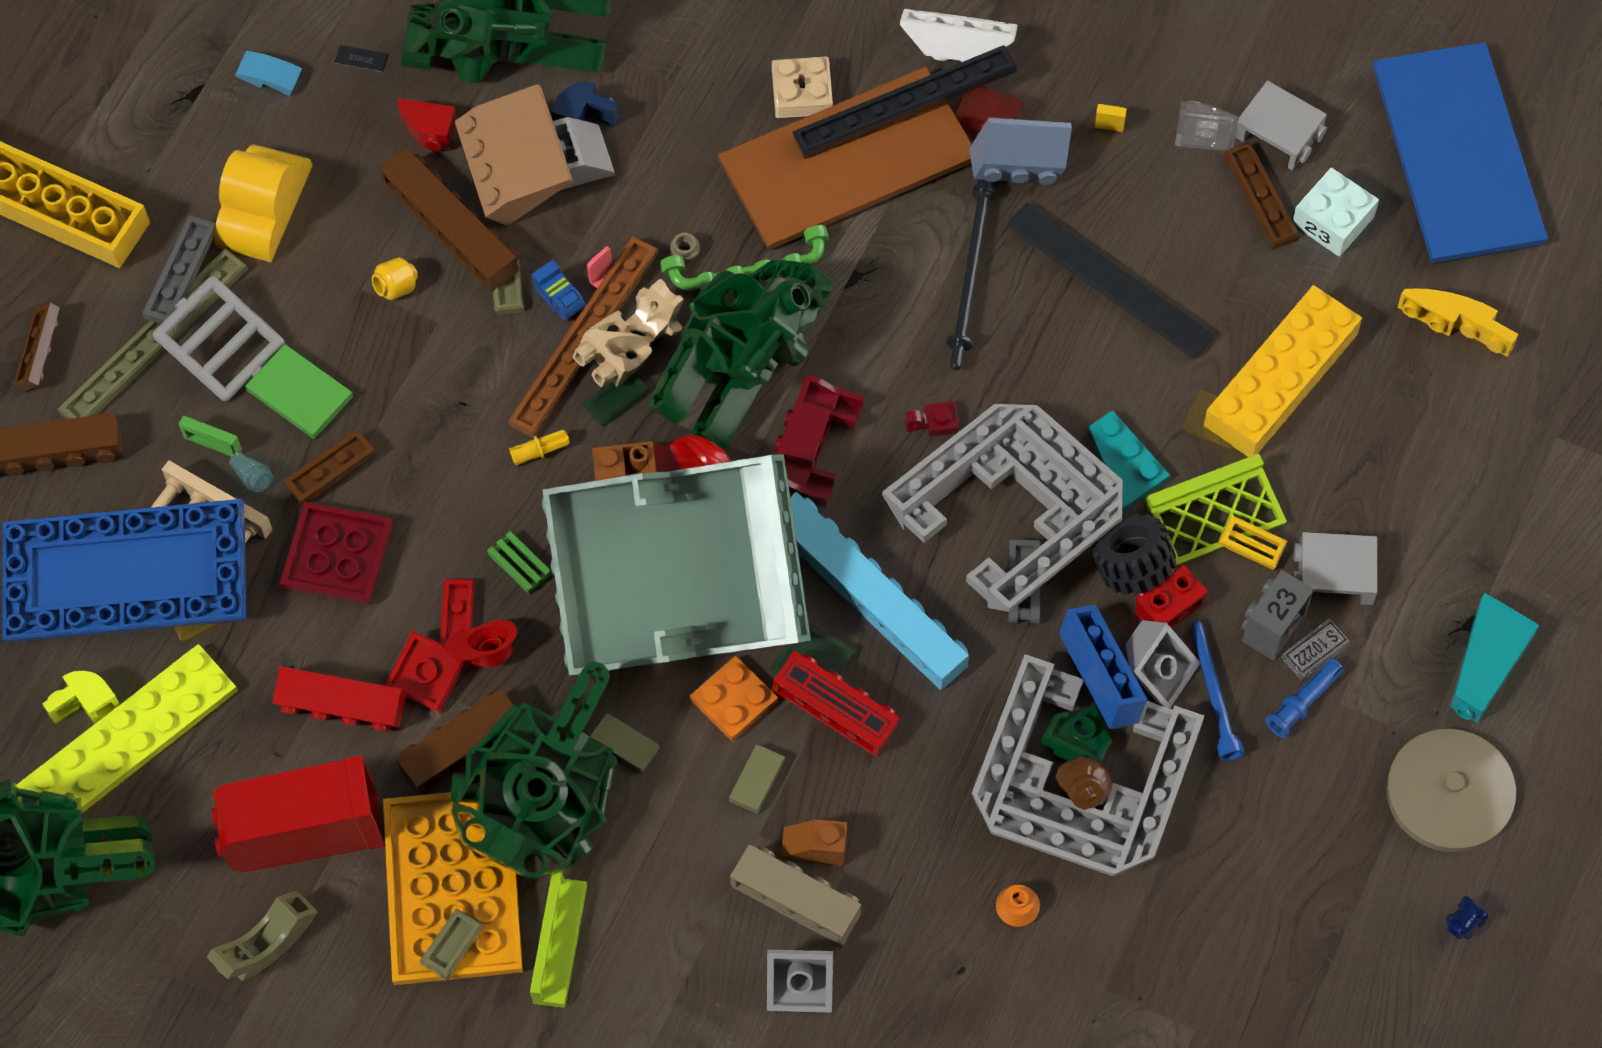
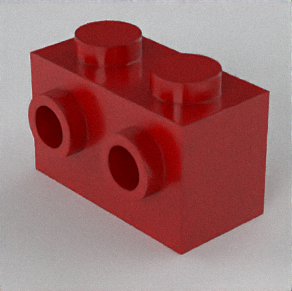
(1172, 600)

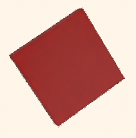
(425, 672)

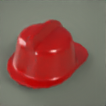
(483, 645)

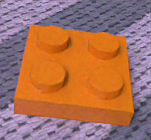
(734, 698)

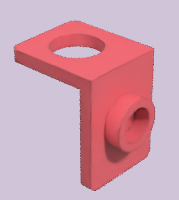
(599, 267)

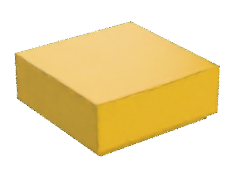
(1110, 117)

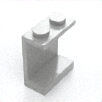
(1283, 122)
(1338, 564)

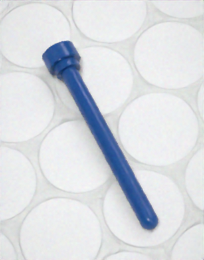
(1229, 746)

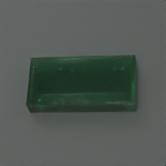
(614, 400)

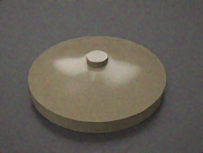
(1451, 790)

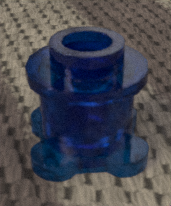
(1465, 919)

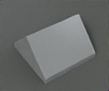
(799, 980)

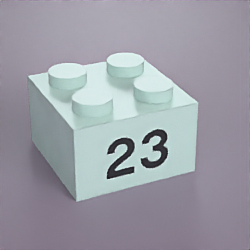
(1335, 211)

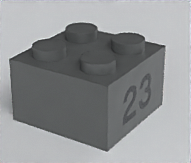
(1276, 614)

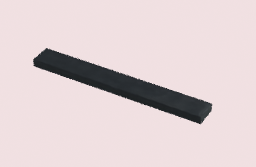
(904, 101)
(1110, 280)

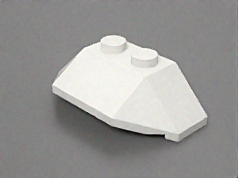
(954, 35)

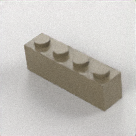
(796, 894)

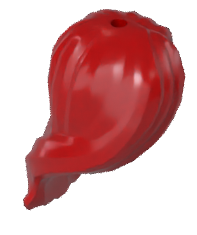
(687, 453)

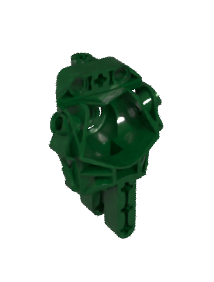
(495, 30)
(739, 343)
(530, 743)
(61, 854)

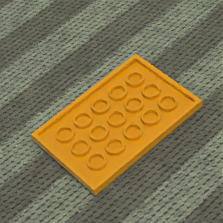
(433, 876)

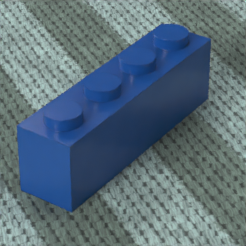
(1102, 666)

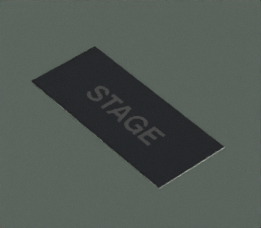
(361, 58)

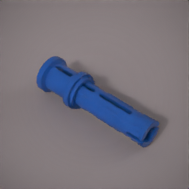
(1296, 706)

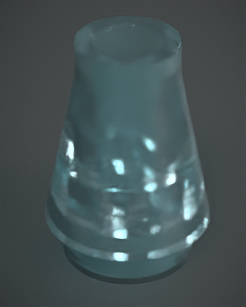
(252, 473)

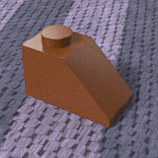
(815, 842)

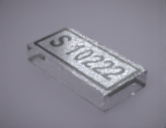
(1315, 649)

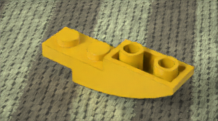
(1448, 311)

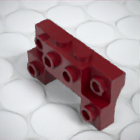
(806, 432)

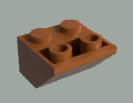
(623, 460)

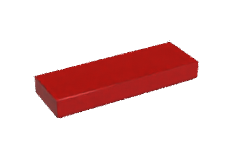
(457, 608)

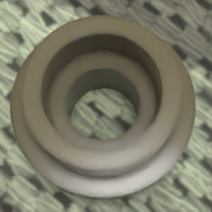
(683, 240)

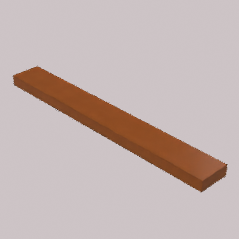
(561, 367)

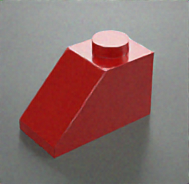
(429, 123)

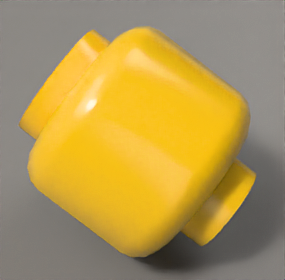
(394, 278)

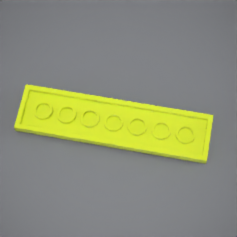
(135, 730)

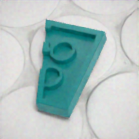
(1127, 459)

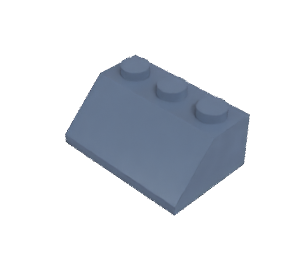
(1020, 151)

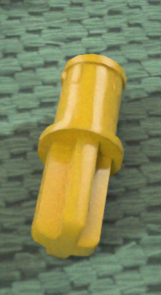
(538, 447)

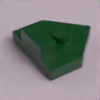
(1077, 735)

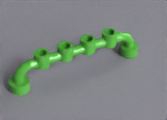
(674, 265)

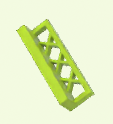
(558, 941)

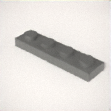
(180, 269)

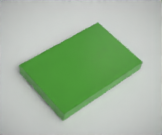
(299, 391)

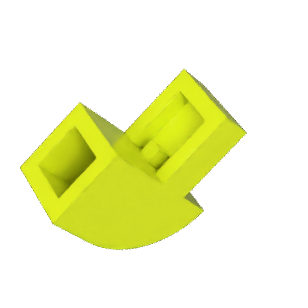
(83, 690)

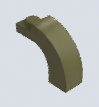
(267, 940)

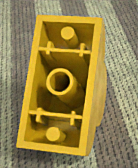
(258, 199)

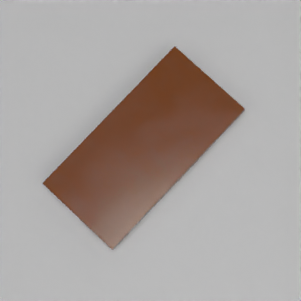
(794, 193)

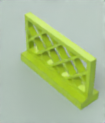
(1210, 484)

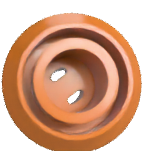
(1017, 905)

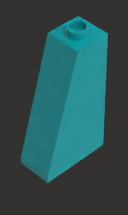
(1492, 651)

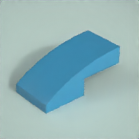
(268, 70)

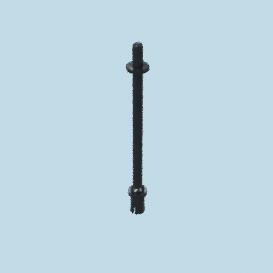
(983, 192)

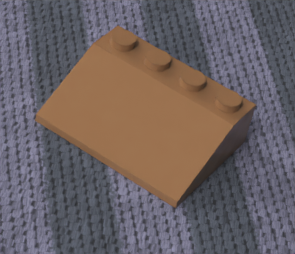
(513, 154)

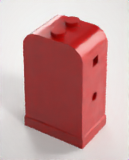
(297, 815)

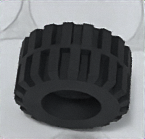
(1135, 555)

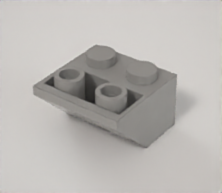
(583, 150)

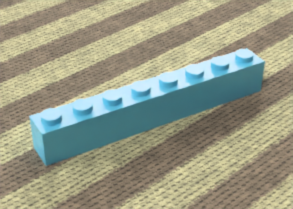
(876, 596)

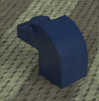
(582, 102)

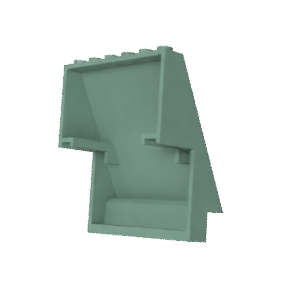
(676, 564)

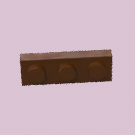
(36, 347)
(329, 467)

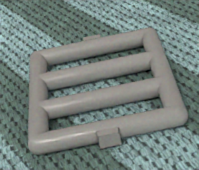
(232, 304)

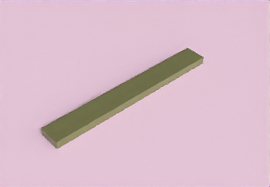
(143, 348)

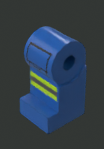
(557, 291)

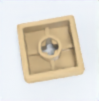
(808, 72)

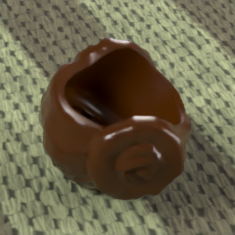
(1084, 782)

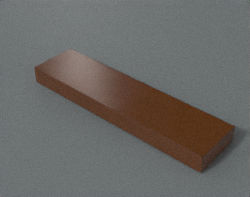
(1261, 195)

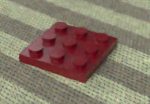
(337, 553)

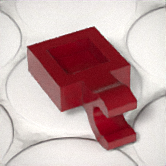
(937, 418)

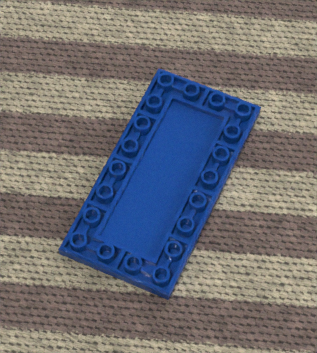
(1459, 153)
(123, 571)

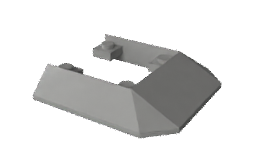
(1047, 462)
(1013, 781)

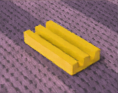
(1246, 552)

